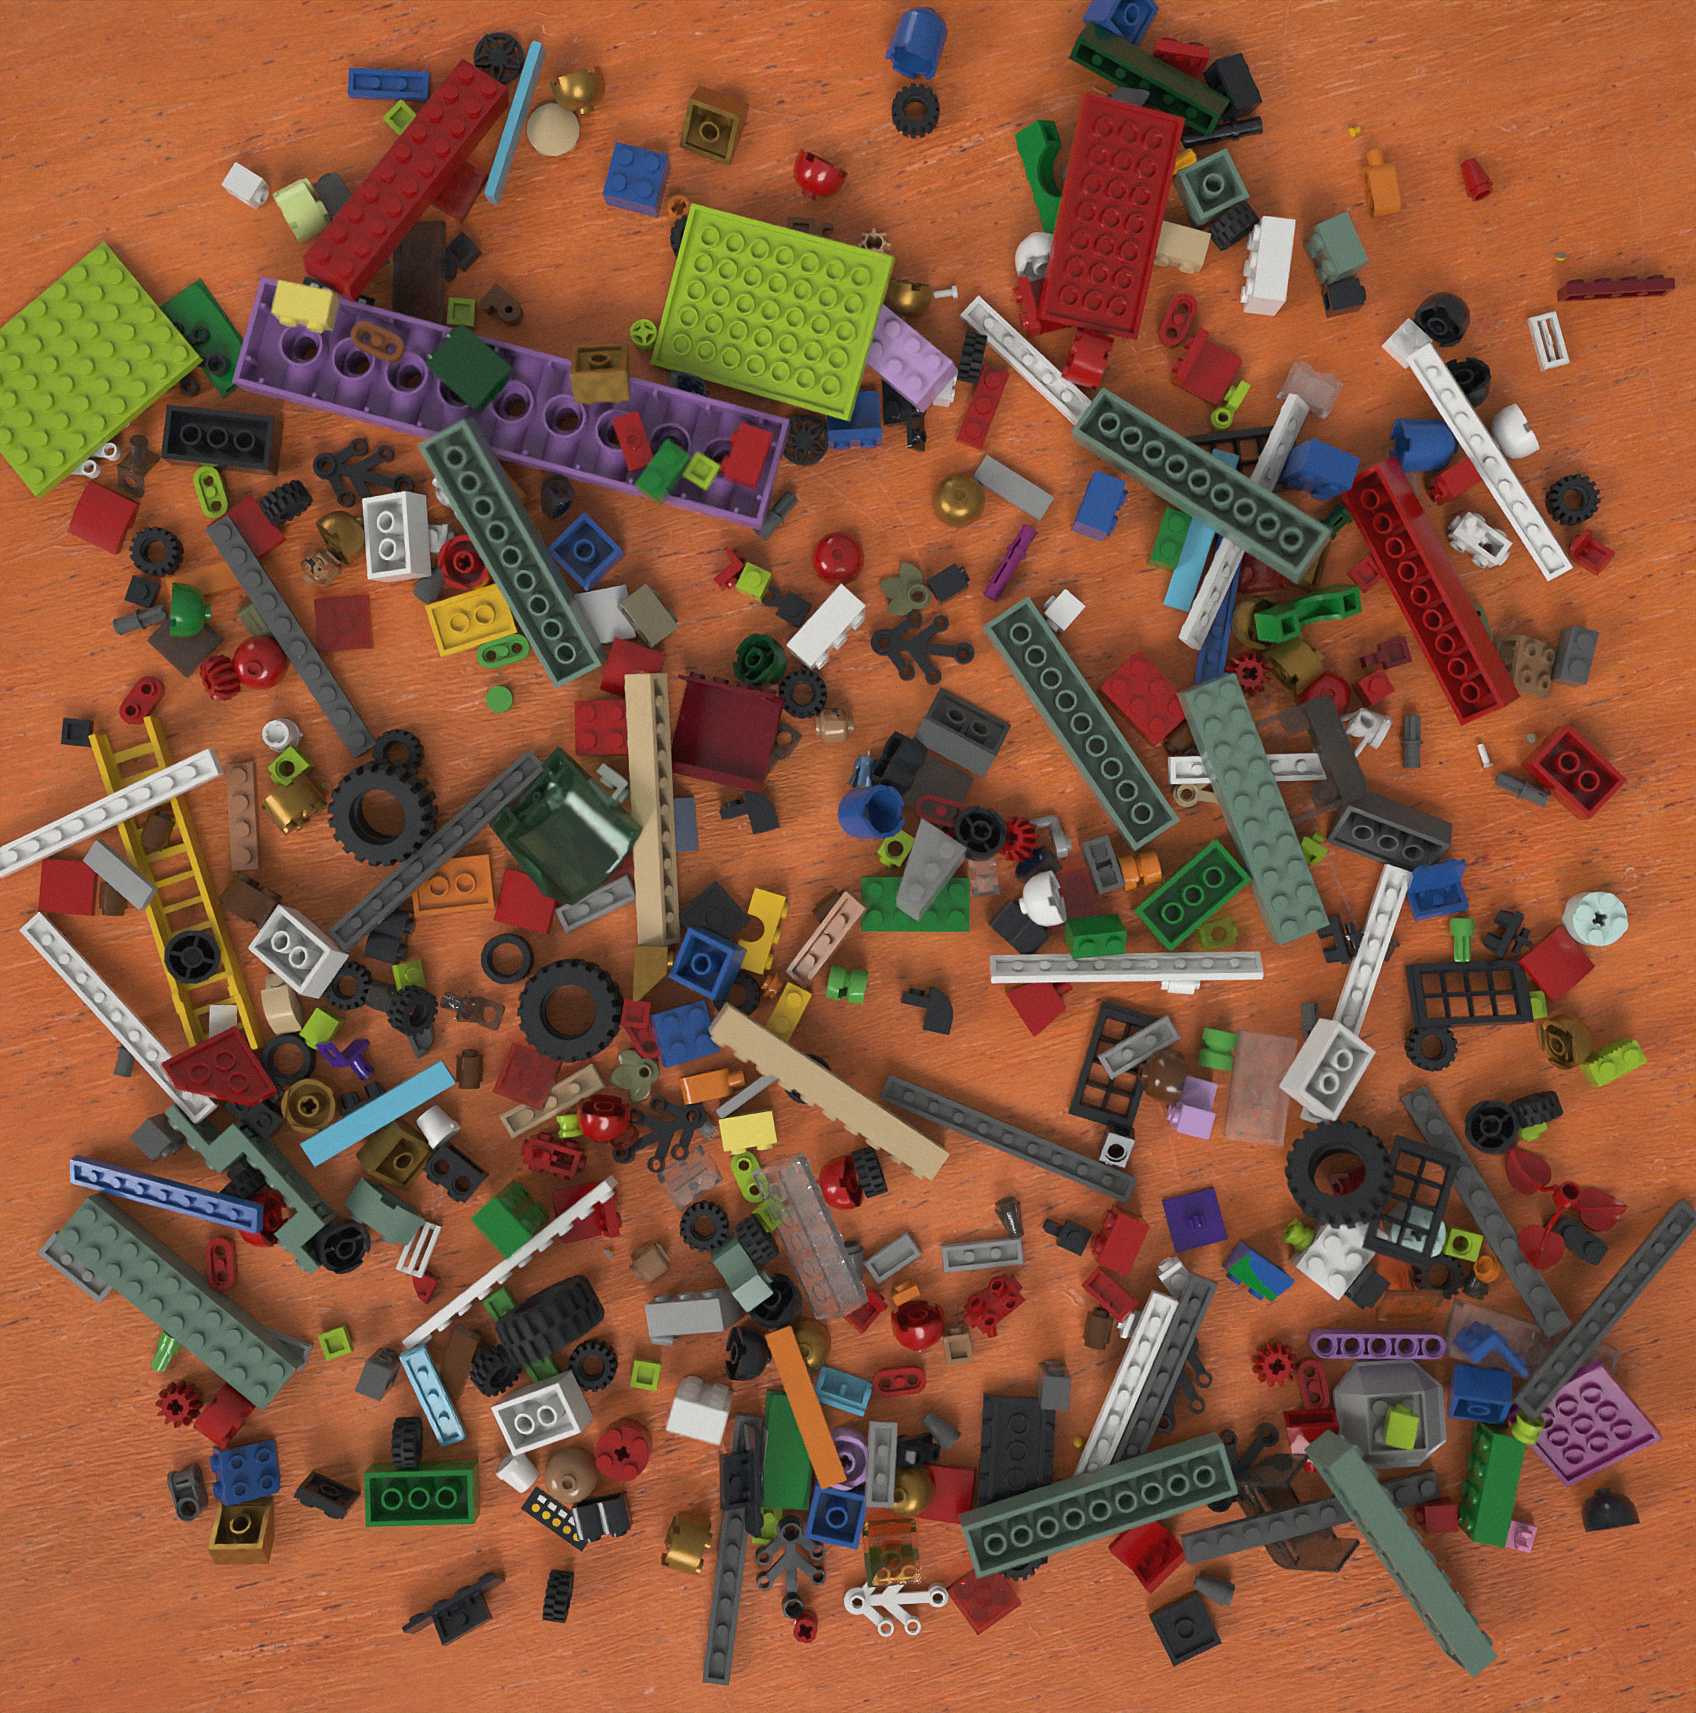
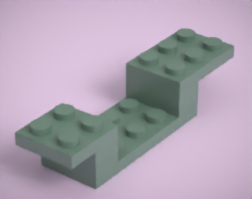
(225, 1149)

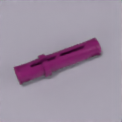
(1015, 553)

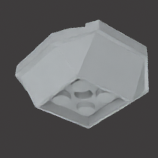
(1362, 1406)

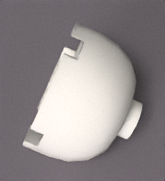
(1033, 255)
(1512, 433)
(1043, 900)

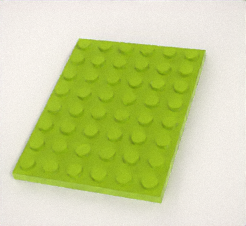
(772, 311)
(83, 368)

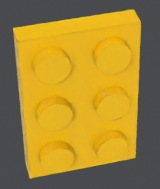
(470, 620)

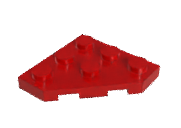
(221, 1070)

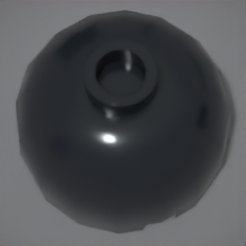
(1443, 318)
(1472, 378)
(980, 832)
(192, 957)
(1493, 1128)
(342, 1245)
(781, 1307)
(748, 1353)
(1608, 1511)

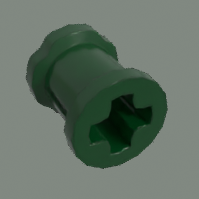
(1336, 520)

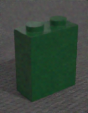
(470, 368)

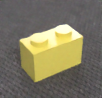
(305, 306)
(748, 1130)

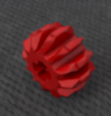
(1245, 664)
(219, 678)
(1021, 848)
(1279, 1370)
(185, 1397)

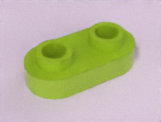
(212, 494)
(744, 1176)

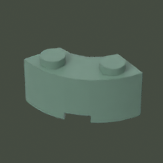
(383, 1212)
(743, 1275)

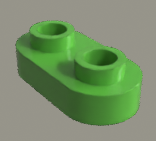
(504, 651)

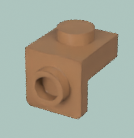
(957, 1345)

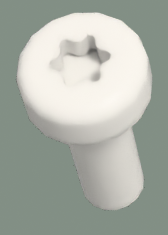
(945, 293)

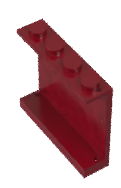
(726, 732)

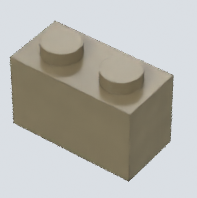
(648, 616)

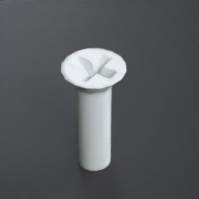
(1484, 756)

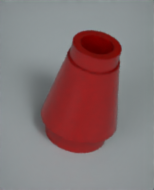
(1476, 181)

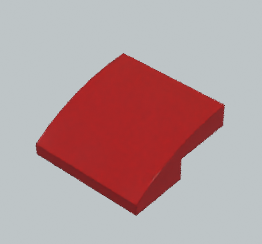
(103, 517)
(254, 527)
(628, 659)
(523, 904)
(1556, 963)
(952, 1492)

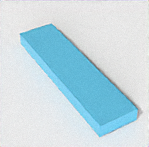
(433, 1395)

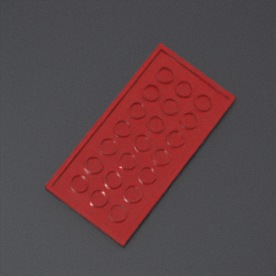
(1110, 216)

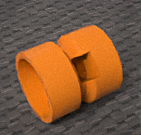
(1139, 870)

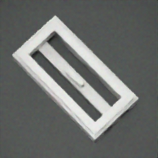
(1538, 343)
(410, 1269)

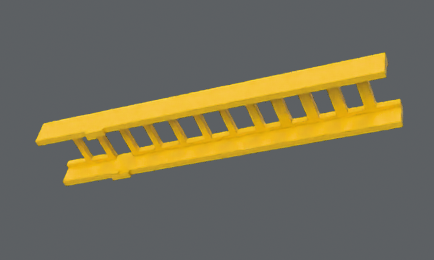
(156, 911)

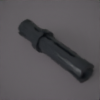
(1223, 132)

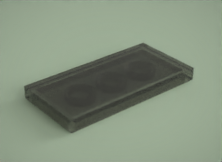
(421, 273)

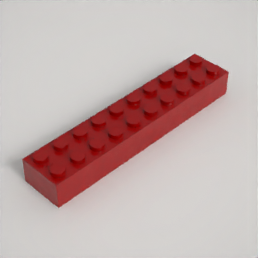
(406, 181)
(1429, 592)

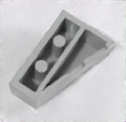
(928, 869)
(692, 1312)

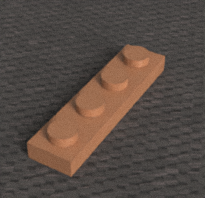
(243, 816)
(827, 939)

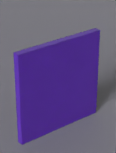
(1194, 1220)

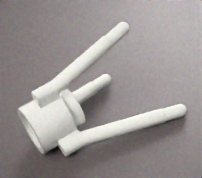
(1361, 724)

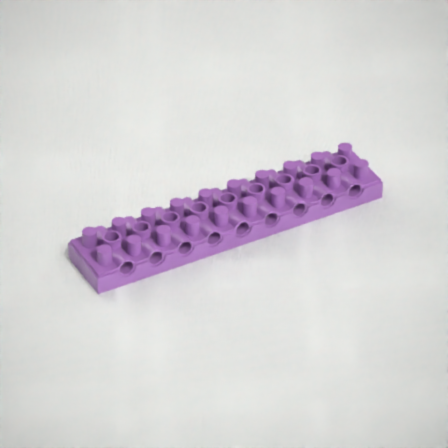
(276, 367)

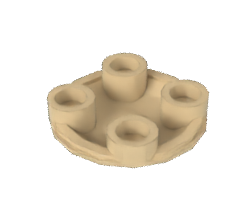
(553, 130)

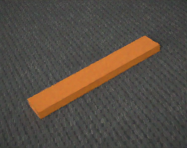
(806, 1406)

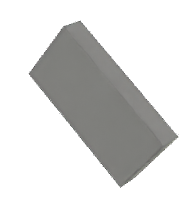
(892, 1257)

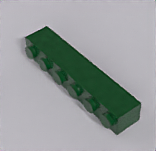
(1136, 69)

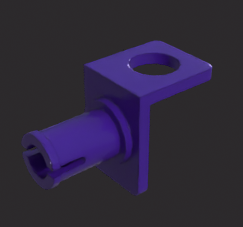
(351, 1057)

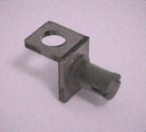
(136, 465)
(783, 752)
(472, 1008)

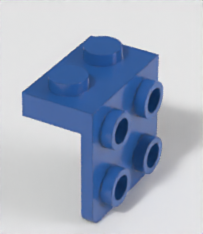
(863, 428)
(1437, 890)
(1478, 1340)
(245, 1472)

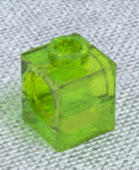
(1205, 939)

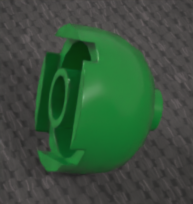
(188, 610)

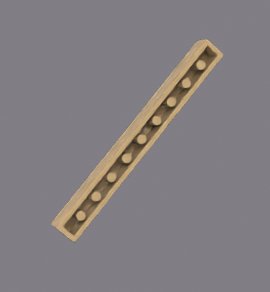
(652, 808)
(828, 1091)

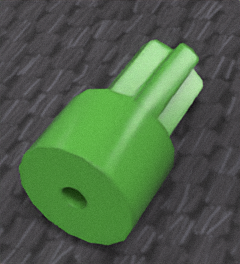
(1462, 930)
(166, 1348)

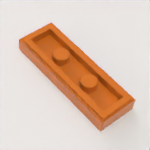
(208, 580)

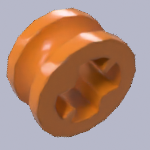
(671, 206)

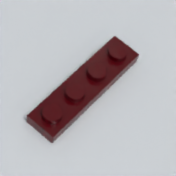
(1625, 288)

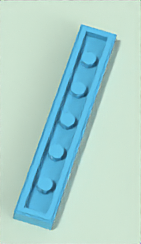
(515, 122)
(1194, 554)
(378, 1112)

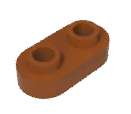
(379, 342)

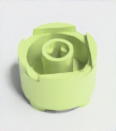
(302, 210)

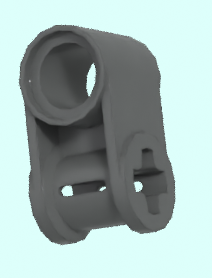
(186, 1487)

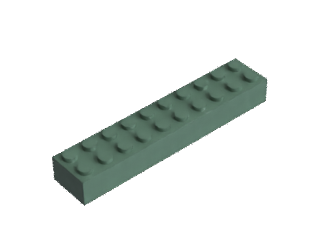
(1201, 485)
(513, 551)
(1080, 724)
(1253, 808)
(179, 1300)
(1097, 1504)
(1401, 1551)

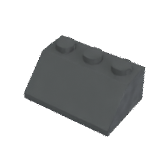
(962, 732)

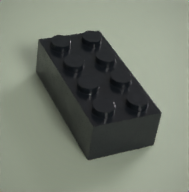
(222, 440)

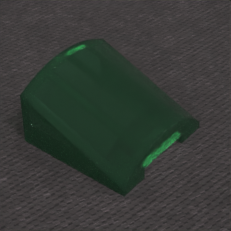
(567, 831)

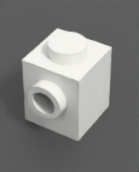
(1061, 611)

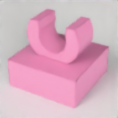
(1521, 1535)

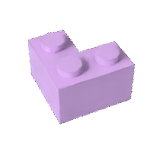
(1193, 1110)

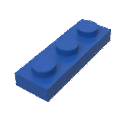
(389, 85)

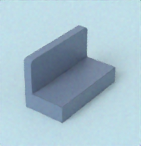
(685, 825)

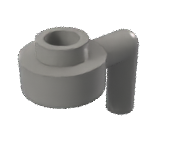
(1060, 842)

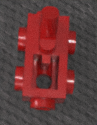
(546, 1154)
(993, 1304)

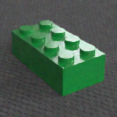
(1191, 894)
(946, 914)
(510, 1218)
(1490, 1484)
(422, 1494)

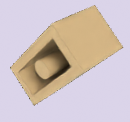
(1182, 247)

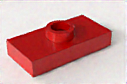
(633, 441)
(1110, 1294)

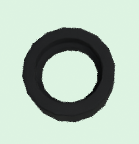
(492, 944)
(268, 1062)

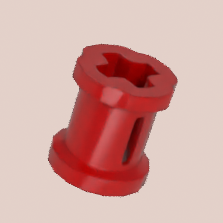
(803, 1634)

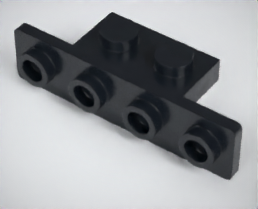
(899, 412)
(741, 1480)
(460, 1613)

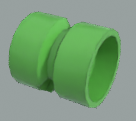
(847, 984)
(1217, 1049)

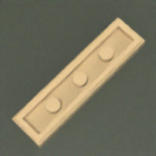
(562, 1096)

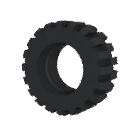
(357, 833)
(536, 1022)
(1340, 1139)
(549, 1320)

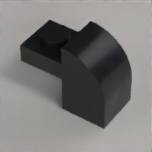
(759, 809)
(938, 1008)

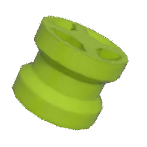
(642, 329)
(568, 1125)
(1298, 1235)
(1527, 1429)

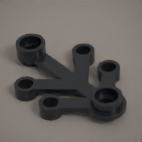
(208, 363)
(359, 472)
(917, 647)
(664, 1132)
(1188, 1388)
(1246, 1460)
(790, 1560)

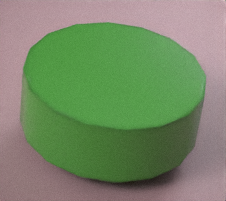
(499, 699)

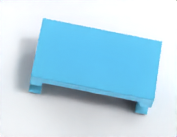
(843, 1390)

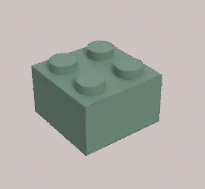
(1210, 188)
(1336, 250)

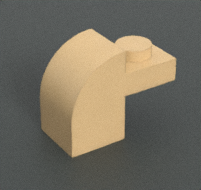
(281, 1006)

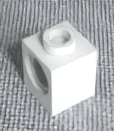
(246, 186)

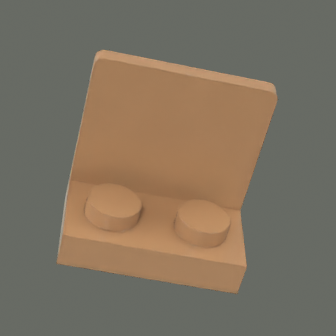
(1527, 662)

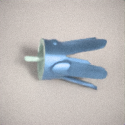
(862, 771)

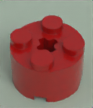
(1087, 358)
(454, 565)
(224, 1415)
(608, 1452)

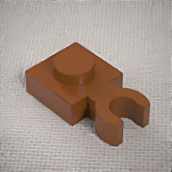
(807, 226)

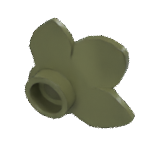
(902, 588)
(631, 1076)

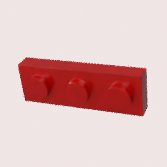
(982, 407)

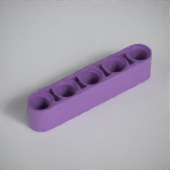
(1388, 1348)

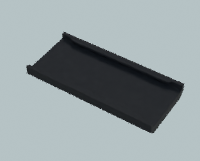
(1014, 1449)

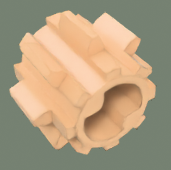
(873, 239)

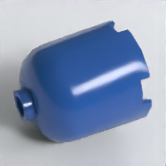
(918, 43)
(1423, 444)
(871, 812)

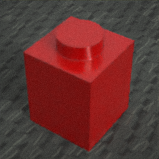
(1373, 687)
(1437, 1516)

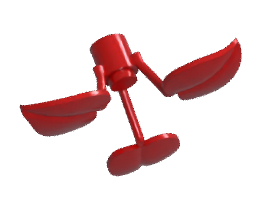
(1597, 1209)

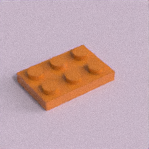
(457, 887)

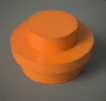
(770, 985)
(1487, 1268)

